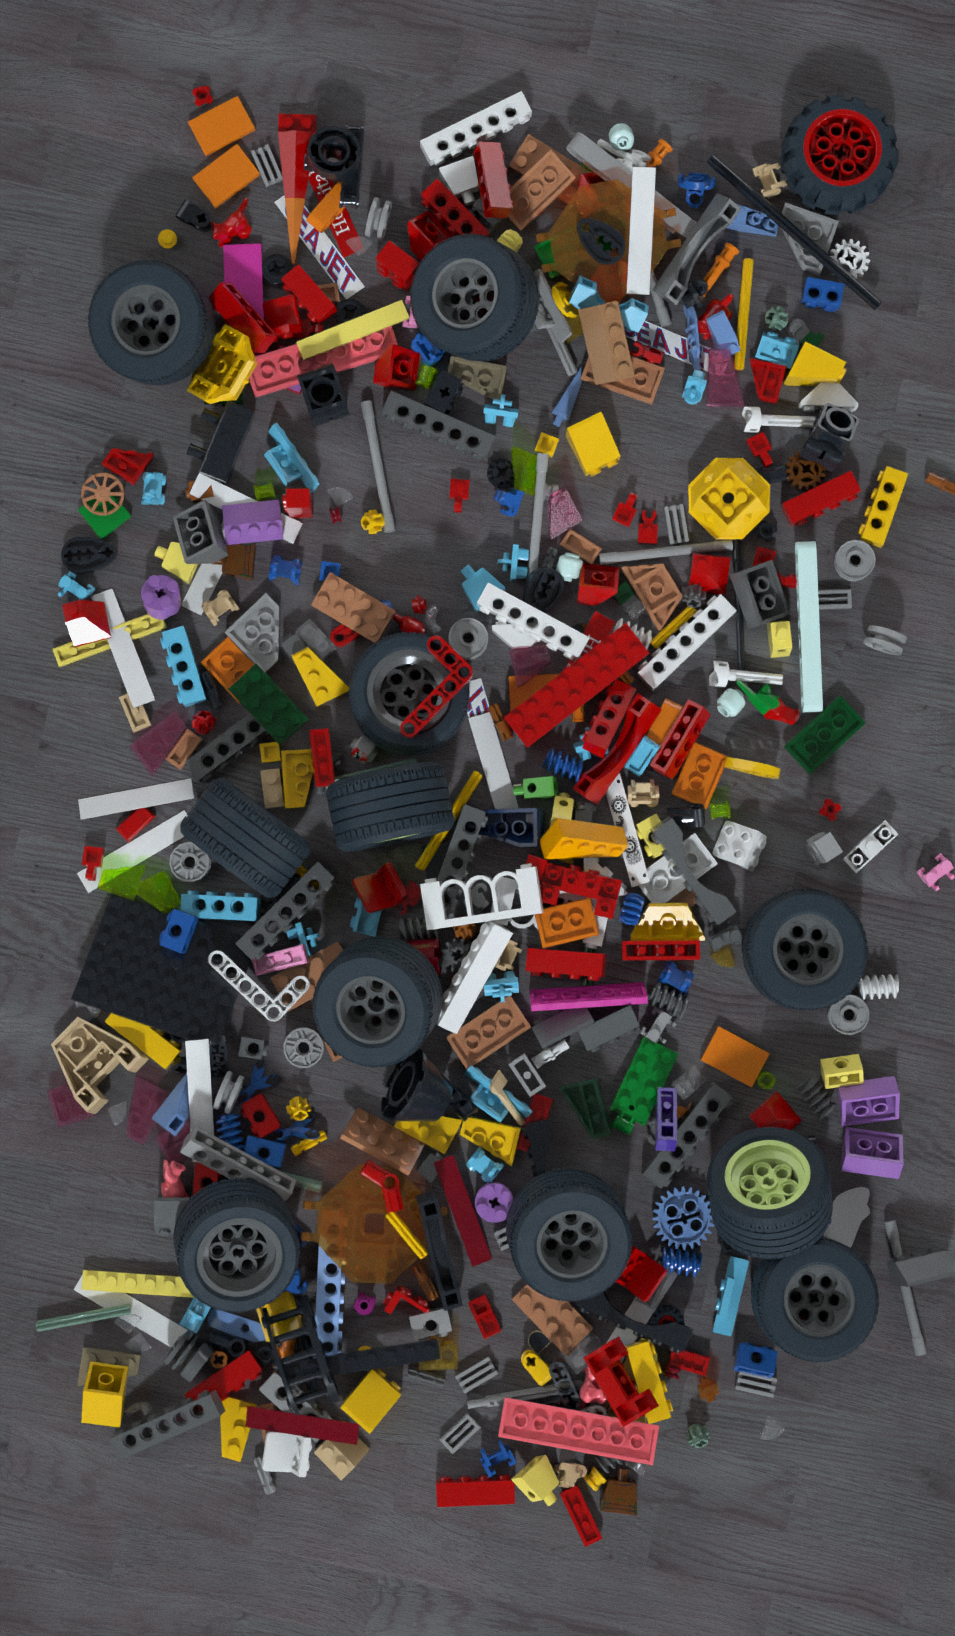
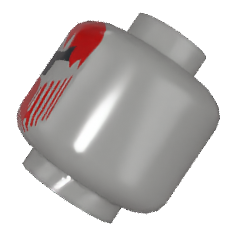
(363, 750)

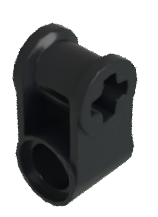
(192, 214)

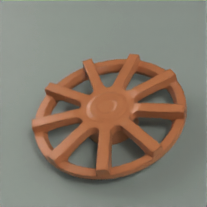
(102, 493)

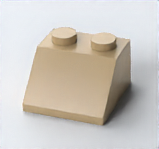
(341, 1457)

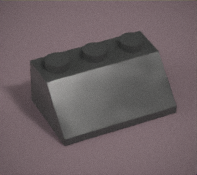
(200, 534)
(760, 594)
(560, 1025)
(608, 1028)
(166, 1213)
(921, 1267)

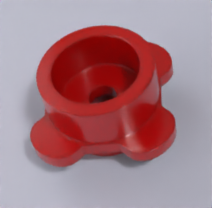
(197, 92)
(419, 605)
(829, 804)

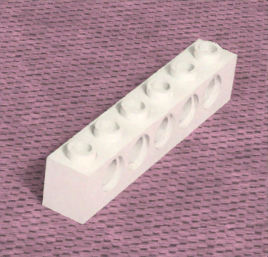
(515, 103)
(561, 630)
(654, 679)

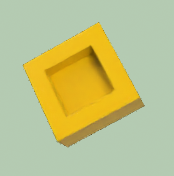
(546, 444)
(270, 752)

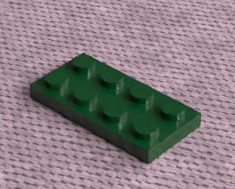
(268, 704)
(824, 735)

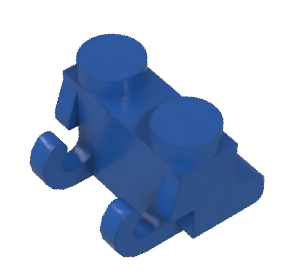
(429, 352)
(511, 499)
(285, 569)
(676, 977)
(294, 1285)
(496, 1457)

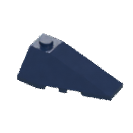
(514, 826)

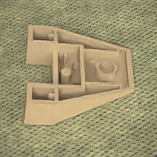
(89, 1056)

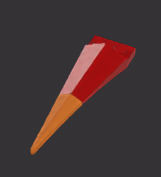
(294, 137)

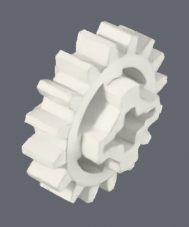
(856, 256)

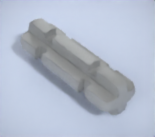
(265, 1476)

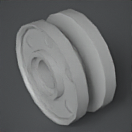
(378, 218)
(862, 552)
(472, 627)
(885, 640)
(178, 862)
(856, 1023)
(292, 1051)
(228, 1092)

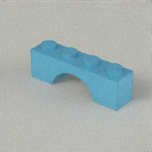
(586, 295)

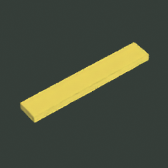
(352, 330)
(136, 627)

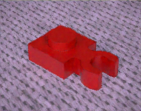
(648, 531)
(413, 897)

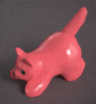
(173, 1186)
(590, 1390)

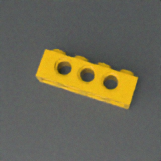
(896, 480)

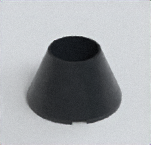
(416, 1091)

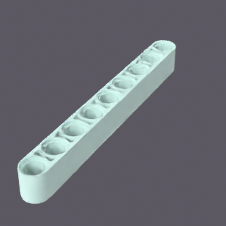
(808, 626)

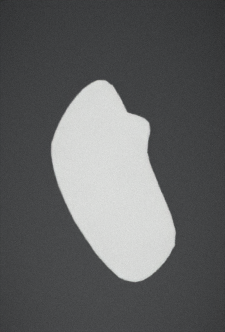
(847, 1215)

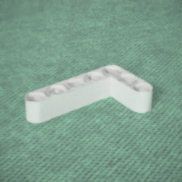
(255, 989)

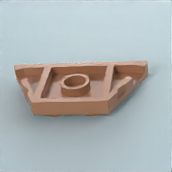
(655, 591)

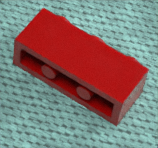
(308, 295)
(298, 503)

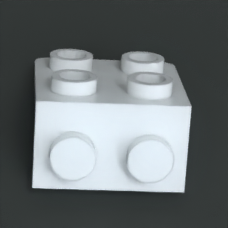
(739, 845)
(286, 1453)

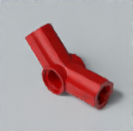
(378, 1175)

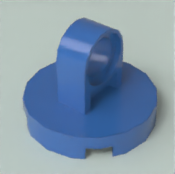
(697, 184)

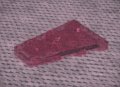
(722, 381)
(158, 742)
(145, 1103)

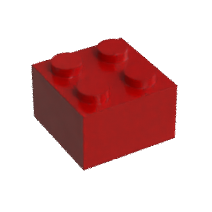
(396, 265)

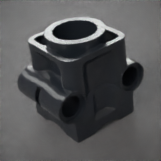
(319, 380)
(830, 437)

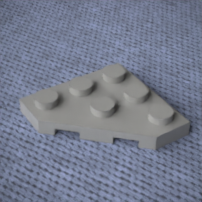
(816, 227)
(258, 633)

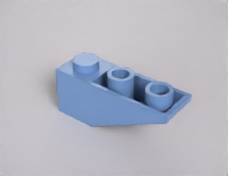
(753, 222)
(175, 1109)

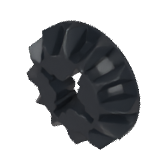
(268, 266)
(350, 305)
(492, 472)

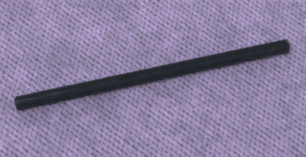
(794, 232)

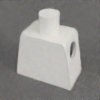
(461, 179)

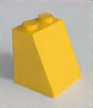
(815, 367)
(593, 444)
(104, 1394)
(371, 1399)

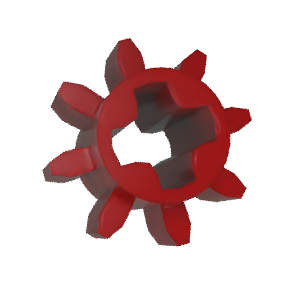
(203, 722)

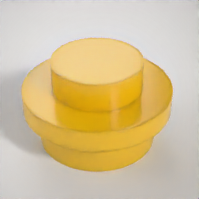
(167, 239)

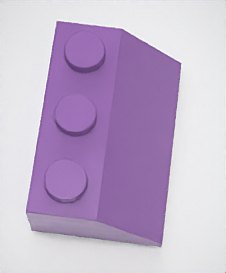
(252, 522)
(869, 1102)
(872, 1153)

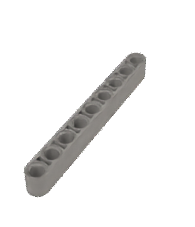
(611, 169)

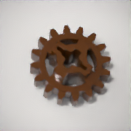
(811, 475)

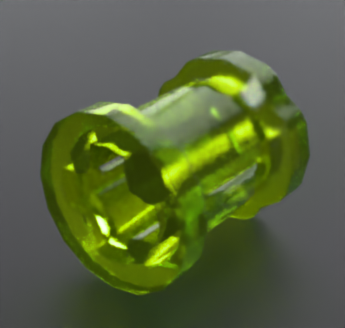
(426, 376)
(264, 491)
(719, 810)
(769, 1084)

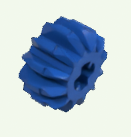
(631, 909)

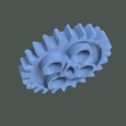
(688, 1235)

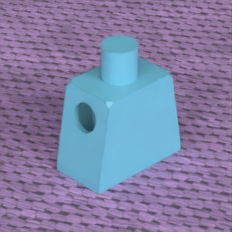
(476, 584)

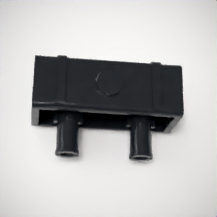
(226, 442)

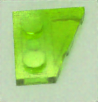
(524, 470)
(120, 880)
(158, 892)

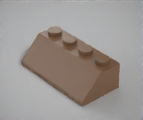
(606, 342)

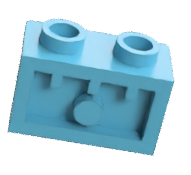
(777, 349)
(365, 922)

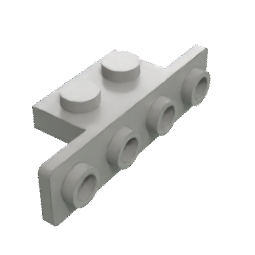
(548, 313)

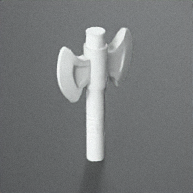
(633, 158)

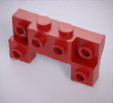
(581, 883)
(616, 1383)

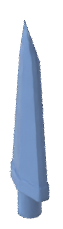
(565, 405)

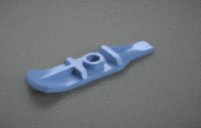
(693, 336)
(233, 1325)

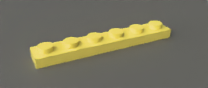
(134, 1283)

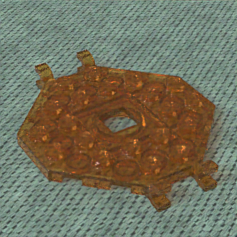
(612, 205)
(342, 1227)

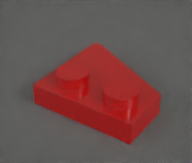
(767, 379)
(127, 464)

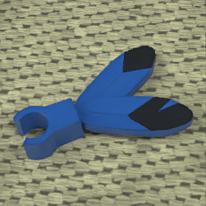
(257, 1081)
(299, 1130)

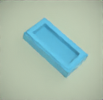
(642, 756)

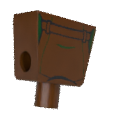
(240, 561)
(620, 1494)

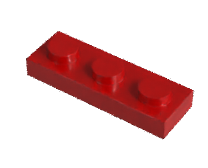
(321, 757)
(540, 1106)
(580, 1515)

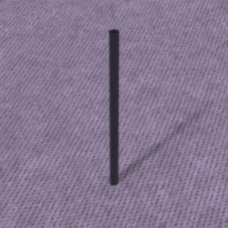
(739, 614)

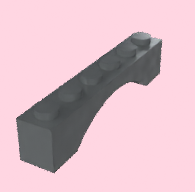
(715, 218)
(670, 838)

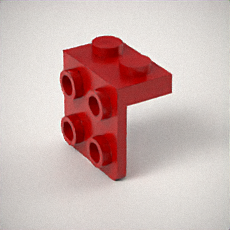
(282, 316)
(380, 889)
(641, 1274)
(403, 1292)

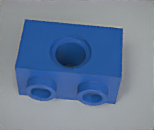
(186, 922)
(275, 1148)
(744, 1363)

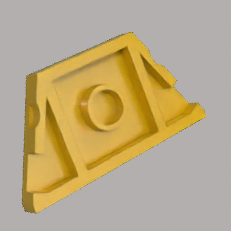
(667, 923)

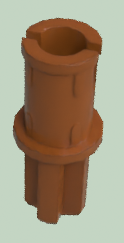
(941, 482)
(500, 722)
(425, 1282)

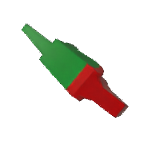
(770, 705)

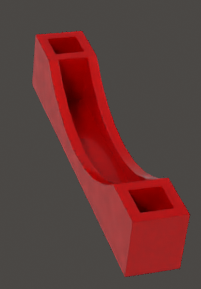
(638, 720)

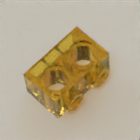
(442, 1363)

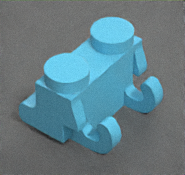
(153, 488)
(74, 587)
(484, 1165)

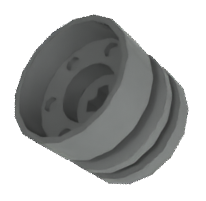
(188, 1355)

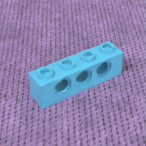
(196, 693)
(250, 912)

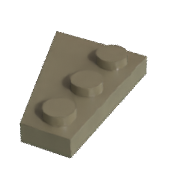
(479, 376)
(109, 1357)

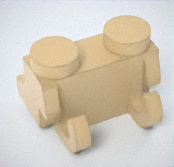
(768, 179)
(218, 606)
(642, 793)
(508, 956)
(569, 1473)

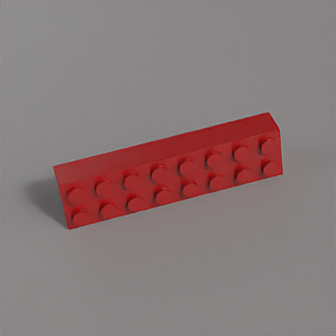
(576, 685)

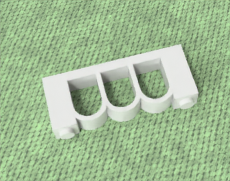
(506, 890)
(435, 908)

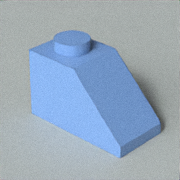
(722, 333)

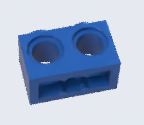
(822, 288)

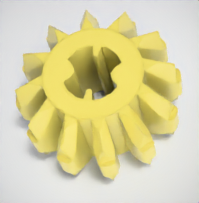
(511, 239)

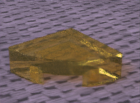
(723, 958)

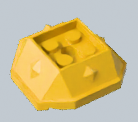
(225, 368)
(749, 504)

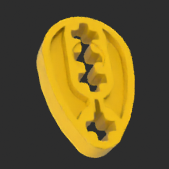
(753, 768)

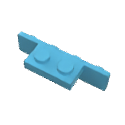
(287, 460)
(490, 1102)
(730, 1296)

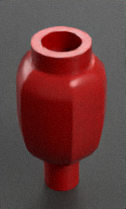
(409, 624)

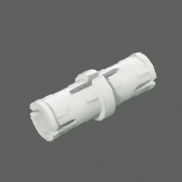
(550, 1053)

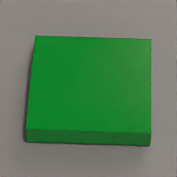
(105, 524)

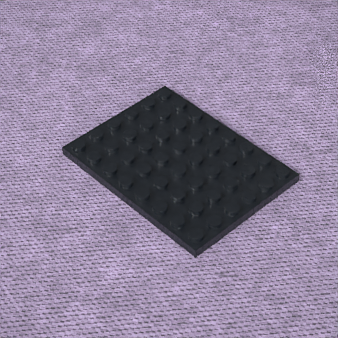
(155, 985)

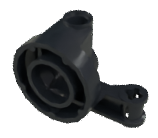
(347, 148)

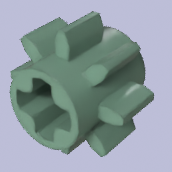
(776, 318)
(697, 1435)

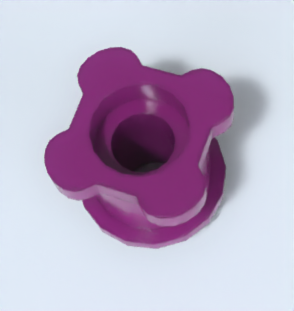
(364, 1298)

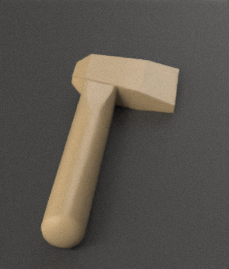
(496, 1087)

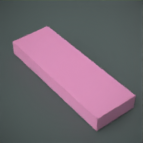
(281, 959)

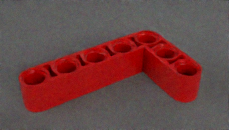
(440, 690)

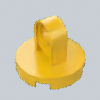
(561, 298)

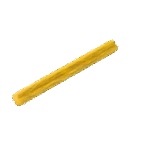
(743, 314)
(457, 807)

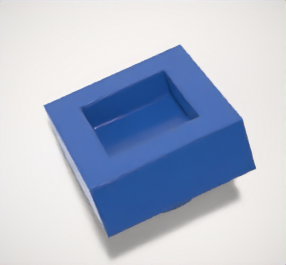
(327, 567)

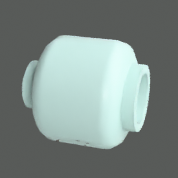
(621, 137)
(569, 566)
(731, 702)

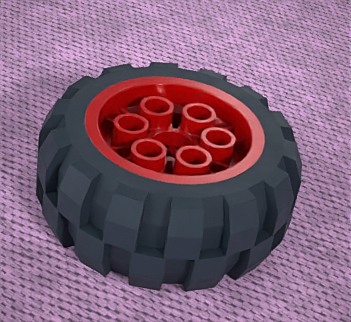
(814, 180)

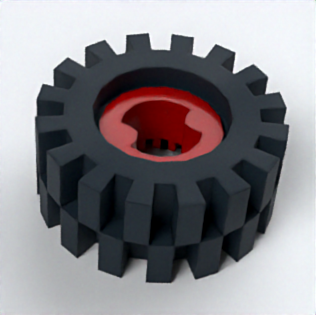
(666, 1312)

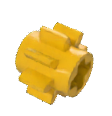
(372, 521)
(298, 1108)

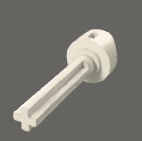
(755, 419)
(722, 674)

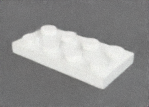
(665, 882)

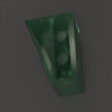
(589, 1105)

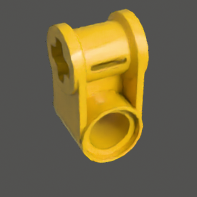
(538, 1369)

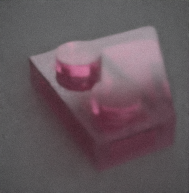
(562, 513)
(529, 662)
(65, 1106)
(171, 1144)

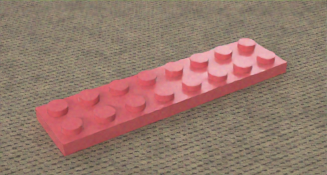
(280, 367)
(578, 1431)

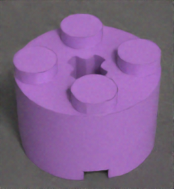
(161, 597)
(488, 1192)

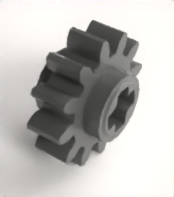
(453, 948)

